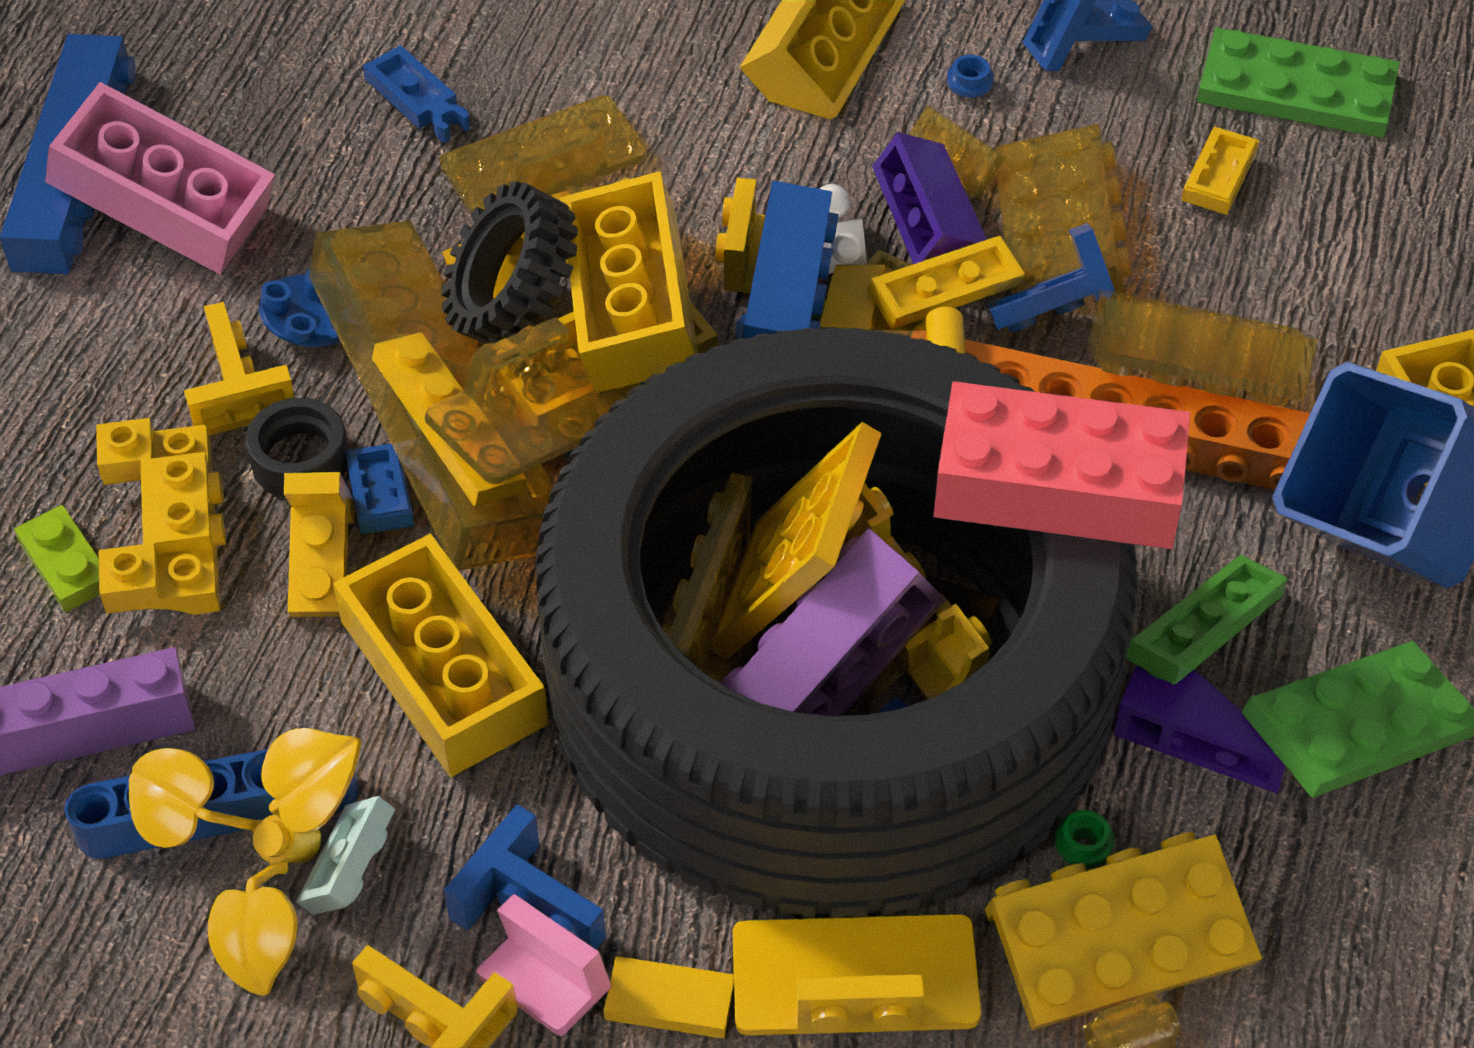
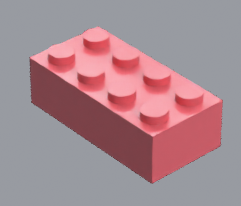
(1062, 465)

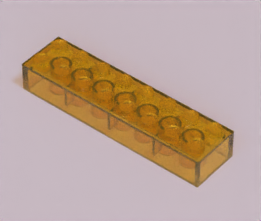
(386, 287)

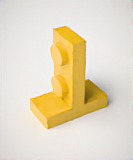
(243, 391)
(317, 541)
(428, 1013)

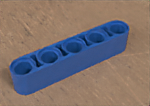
(235, 778)

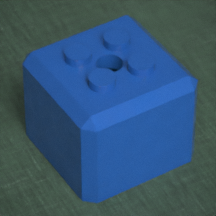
(1366, 459)

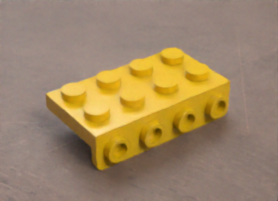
(1122, 929)

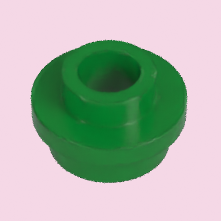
(1089, 826)

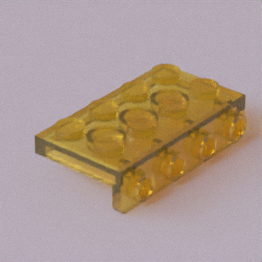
(1054, 187)
(715, 567)

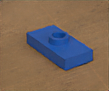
(378, 489)

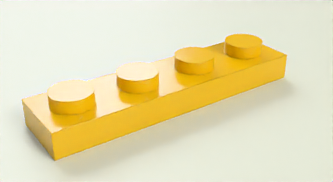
(421, 381)

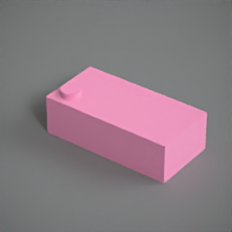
(159, 177)

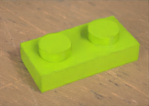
(61, 557)

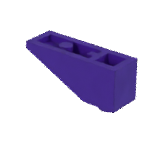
(1197, 727)

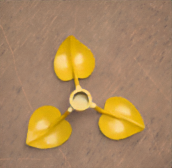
(308, 778)

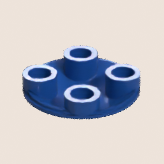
(295, 312)

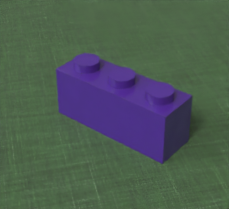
(926, 197)

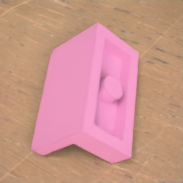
(550, 967)

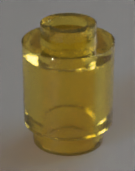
(1134, 1024)

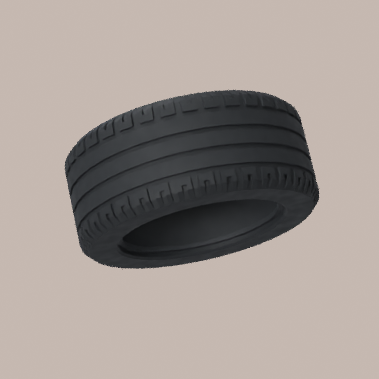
(786, 801)

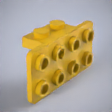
(855, 975)

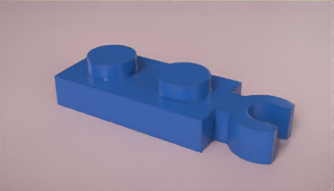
(416, 92)

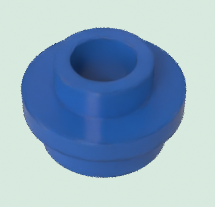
(970, 76)

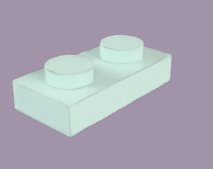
(352, 843)

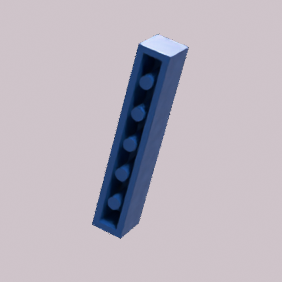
(43, 222)

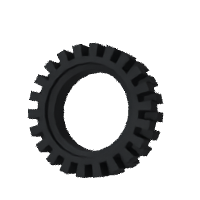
(483, 251)

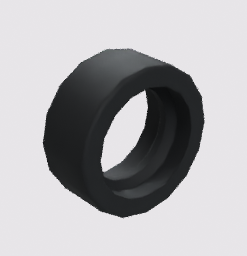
(291, 418)

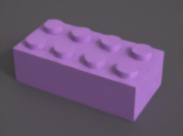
(839, 632)

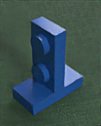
(1066, 21)
(1060, 293)
(502, 870)

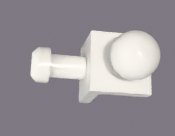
(849, 235)

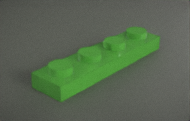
(1206, 619)

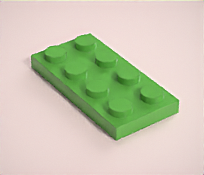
(1299, 82)
(1361, 718)

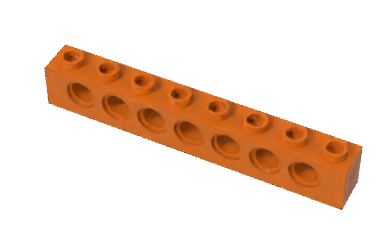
(1225, 436)

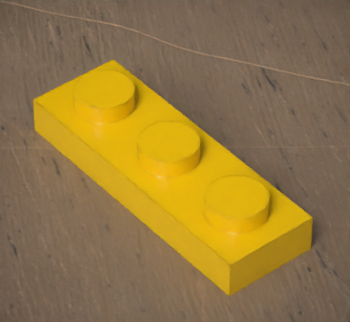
(945, 281)

